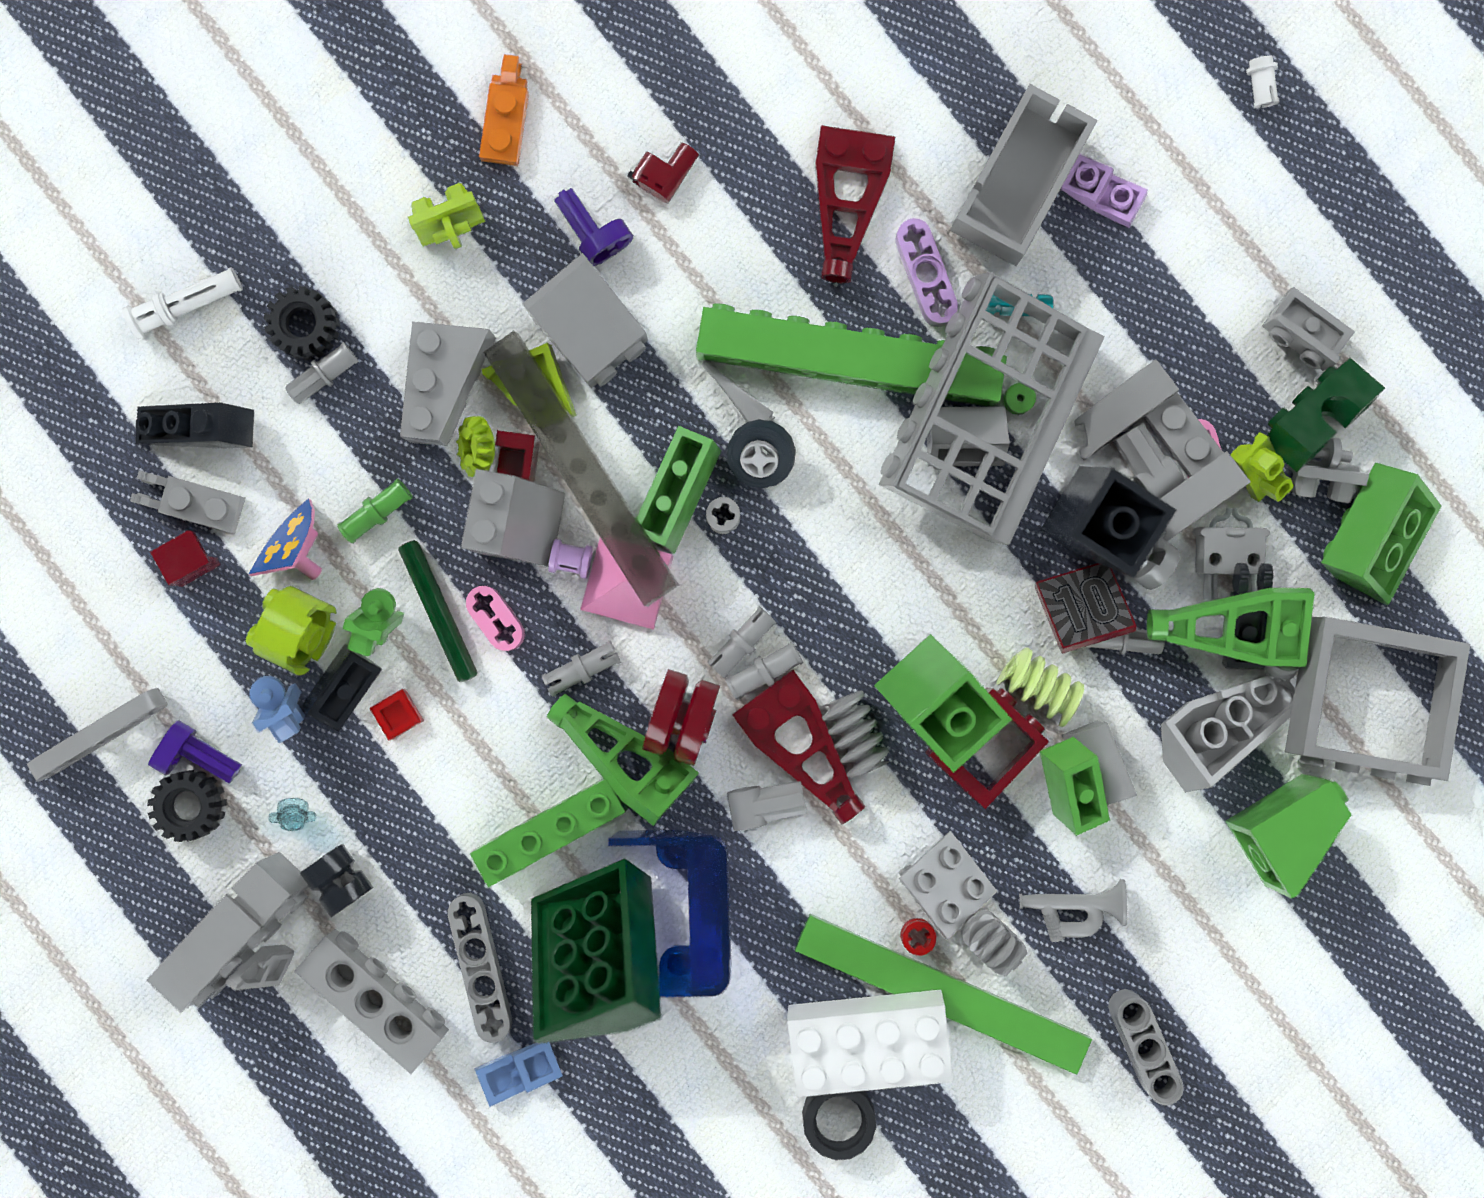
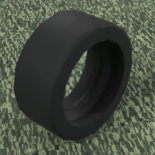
(839, 1149)

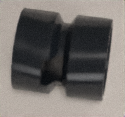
(323, 873)

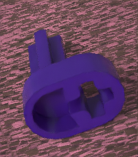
(596, 243)
(180, 742)

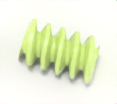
(1043, 685)

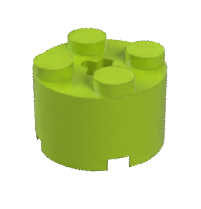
(292, 629)

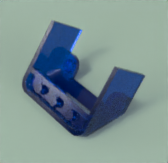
(705, 964)

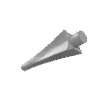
(745, 404)

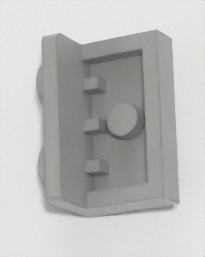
(1308, 330)

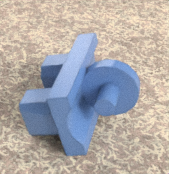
(276, 709)

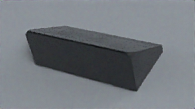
(341, 688)

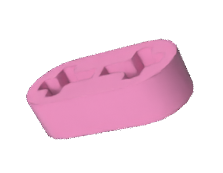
(488, 624)

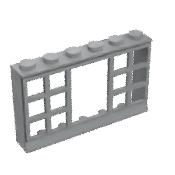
(931, 395)

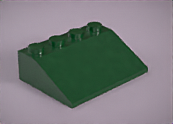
(594, 956)

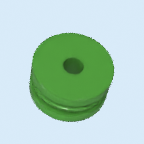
(1019, 407)

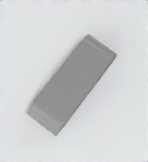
(1158, 1059)

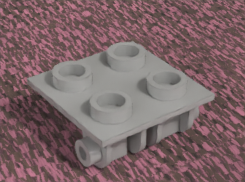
(947, 885)

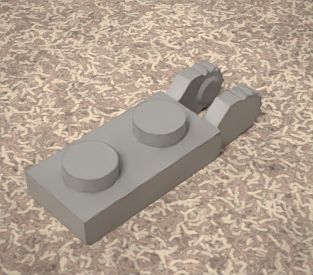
(193, 502)

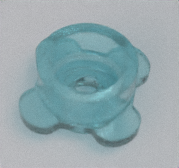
(292, 814)

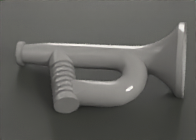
(1112, 902)

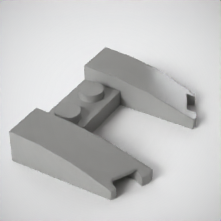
(1155, 398)

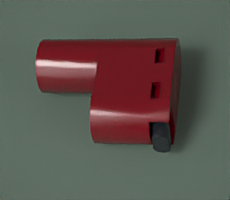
(663, 178)

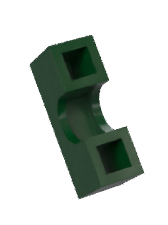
(1341, 394)

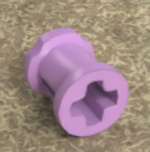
(570, 558)

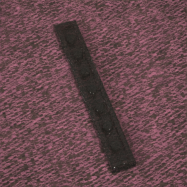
(581, 469)

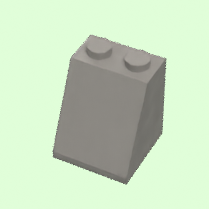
(586, 322)
(512, 518)

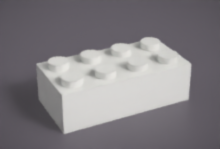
(869, 1043)

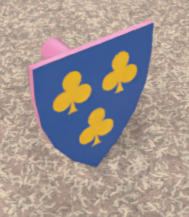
(290, 545)

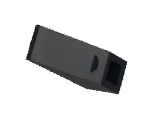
(195, 425)

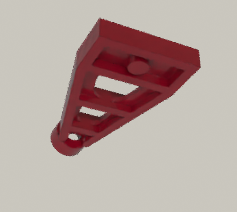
(855, 153)
(775, 707)

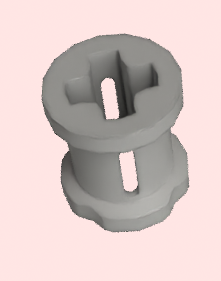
(716, 505)

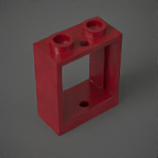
(1028, 726)

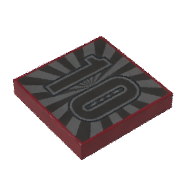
(1085, 607)

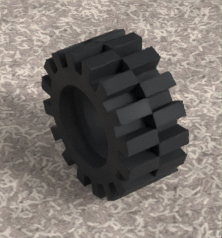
(283, 310)
(164, 809)

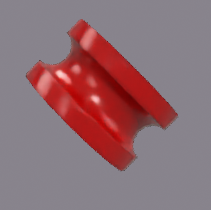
(918, 948)

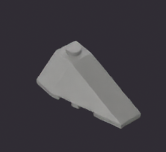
(1222, 728)

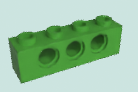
(547, 832)

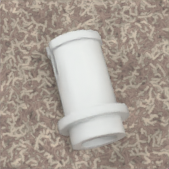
(1263, 81)

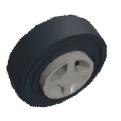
(752, 464)

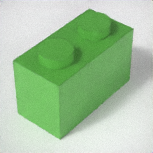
(1075, 785)

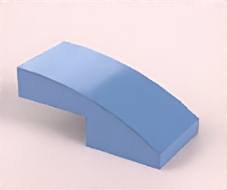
(518, 1072)

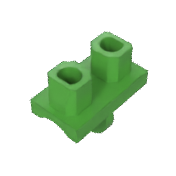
(372, 621)

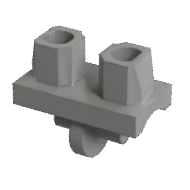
(1342, 477)

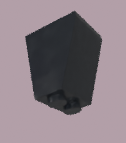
(1108, 519)

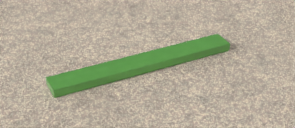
(962, 1000)

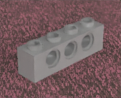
(350, 998)

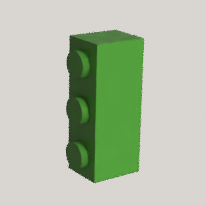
(678, 488)

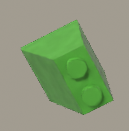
(943, 702)
(1291, 831)

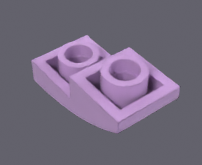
(1104, 192)

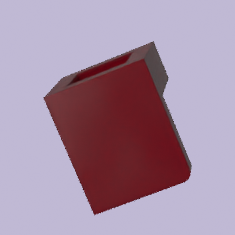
(517, 454)
(183, 559)

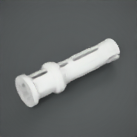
(162, 305)

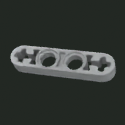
(97, 734)
(485, 966)

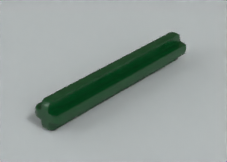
(437, 611)

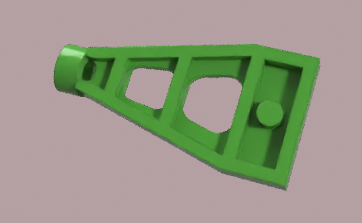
(1286, 626)
(650, 795)

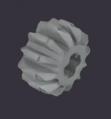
(993, 942)

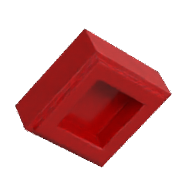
(396, 714)

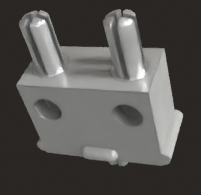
(1228, 548)

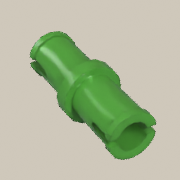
(374, 511)

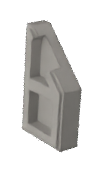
(262, 969)

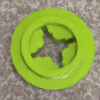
(475, 445)

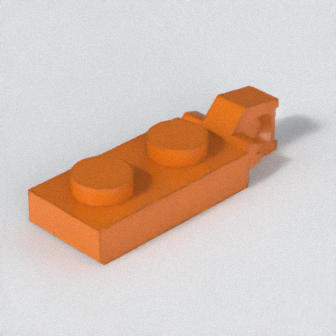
(505, 115)

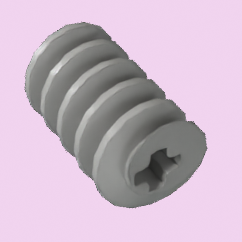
(856, 734)

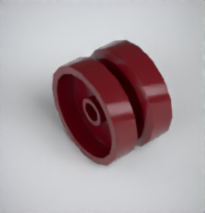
(681, 717)

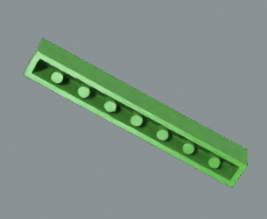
(837, 354)

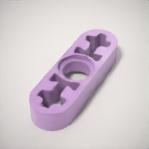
(908, 250)

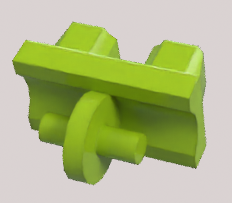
(446, 219)
(1263, 469)

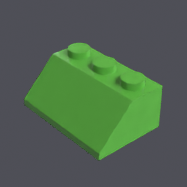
(1382, 532)

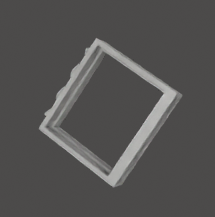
(1443, 712)

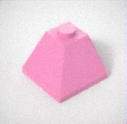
(612, 595)

